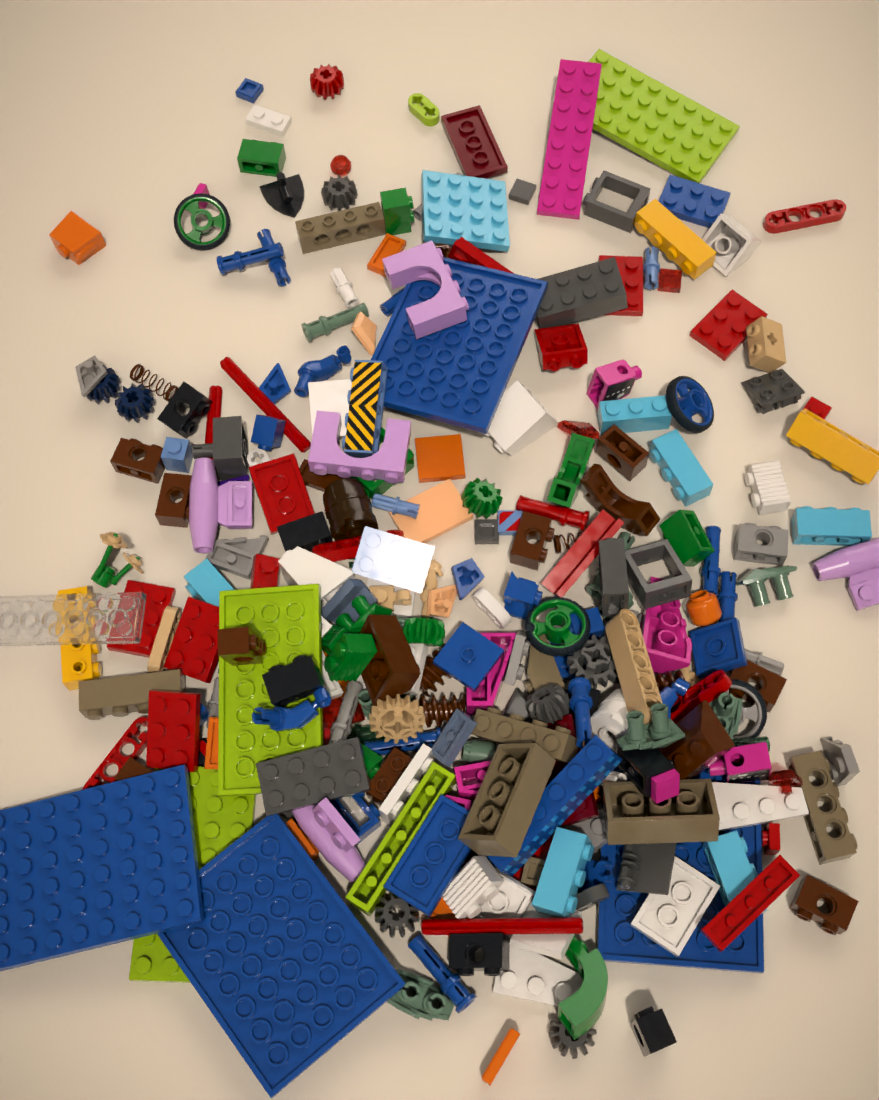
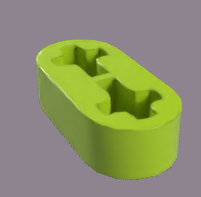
(426, 107)

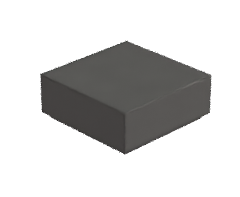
(522, 191)
(486, 531)

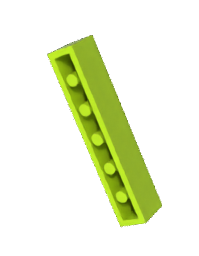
(369, 885)

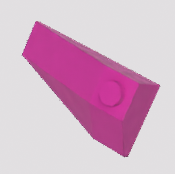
(666, 636)

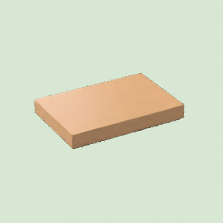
(438, 513)

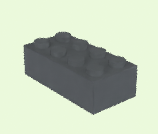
(582, 294)

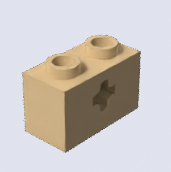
(765, 344)

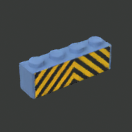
(365, 408)

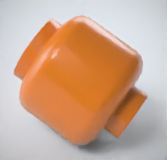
(703, 608)

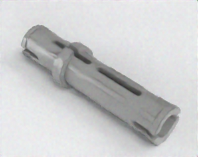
(342, 727)

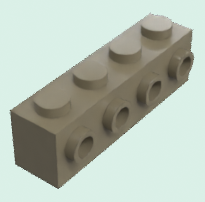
(125, 693)
(512, 730)

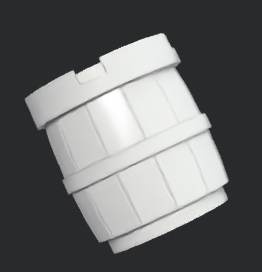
(610, 719)

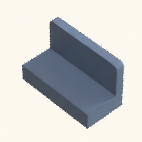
(342, 600)
(453, 737)

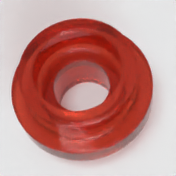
(340, 165)

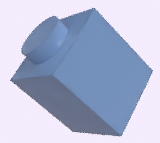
(177, 455)

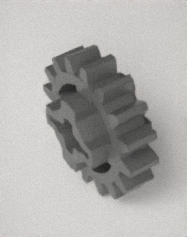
(595, 672)

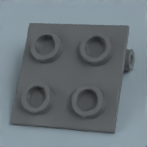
(773, 390)
(646, 868)

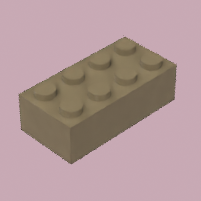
(507, 800)
(681, 819)

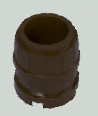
(348, 508)

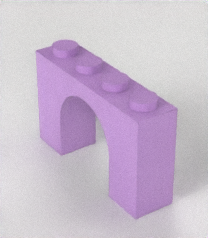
(426, 263)
(386, 464)

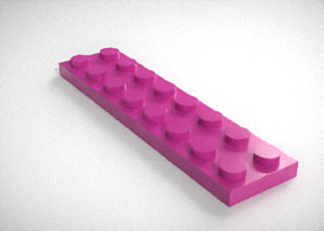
(569, 139)

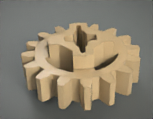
(397, 718)

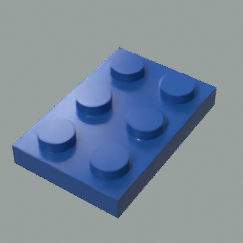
(693, 201)

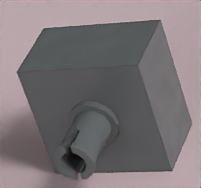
(228, 447)

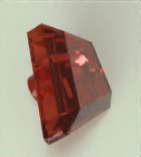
(581, 428)
(785, 779)

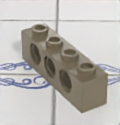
(340, 227)
(825, 847)

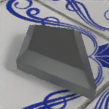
(518, 706)

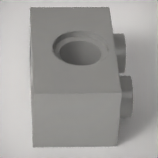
(749, 550)

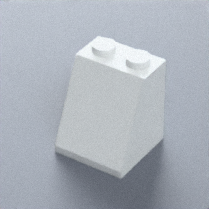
(330, 397)
(519, 420)
(305, 568)

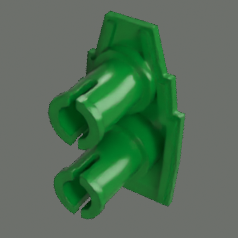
(364, 609)

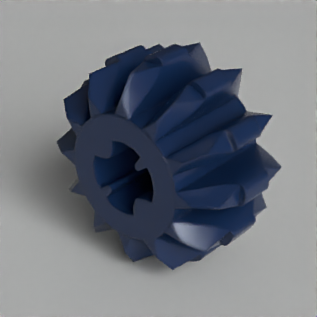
(106, 387)
(134, 402)

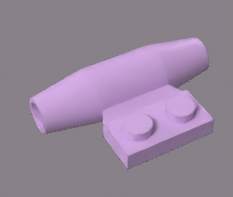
(214, 505)
(858, 563)
(331, 837)

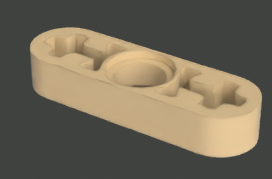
(164, 639)

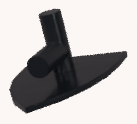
(285, 194)

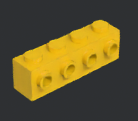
(674, 239)
(834, 445)
(79, 661)

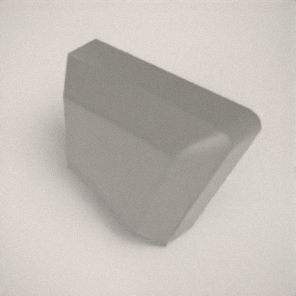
(90, 374)

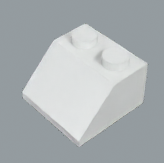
(731, 242)

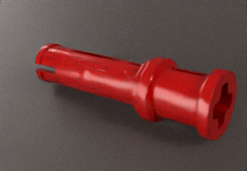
(563, 515)

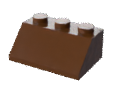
(393, 666)
(703, 742)

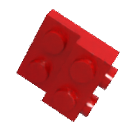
(561, 347)

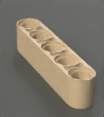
(632, 663)

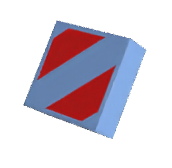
(509, 521)

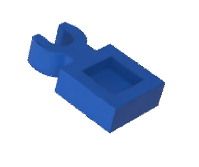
(595, 873)

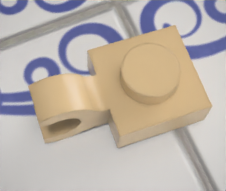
(388, 597)

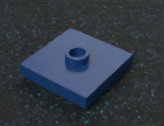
(718, 647)
(468, 656)

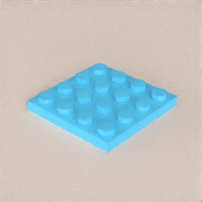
(464, 208)

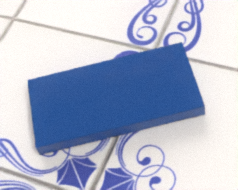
(431, 858)

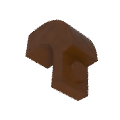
(637, 515)

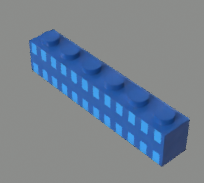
(562, 798)

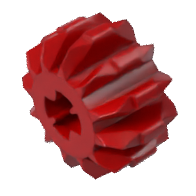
(327, 81)

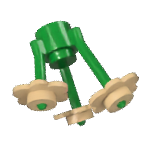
(105, 573)

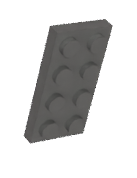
(312, 775)

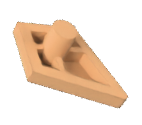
(365, 332)
(441, 601)

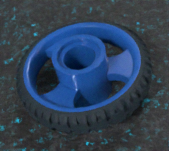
(689, 404)

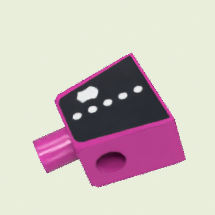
(612, 381)
(753, 761)

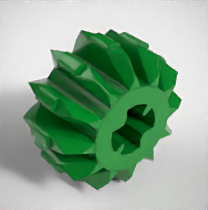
(481, 498)
(424, 631)

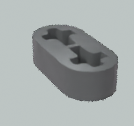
(591, 897)

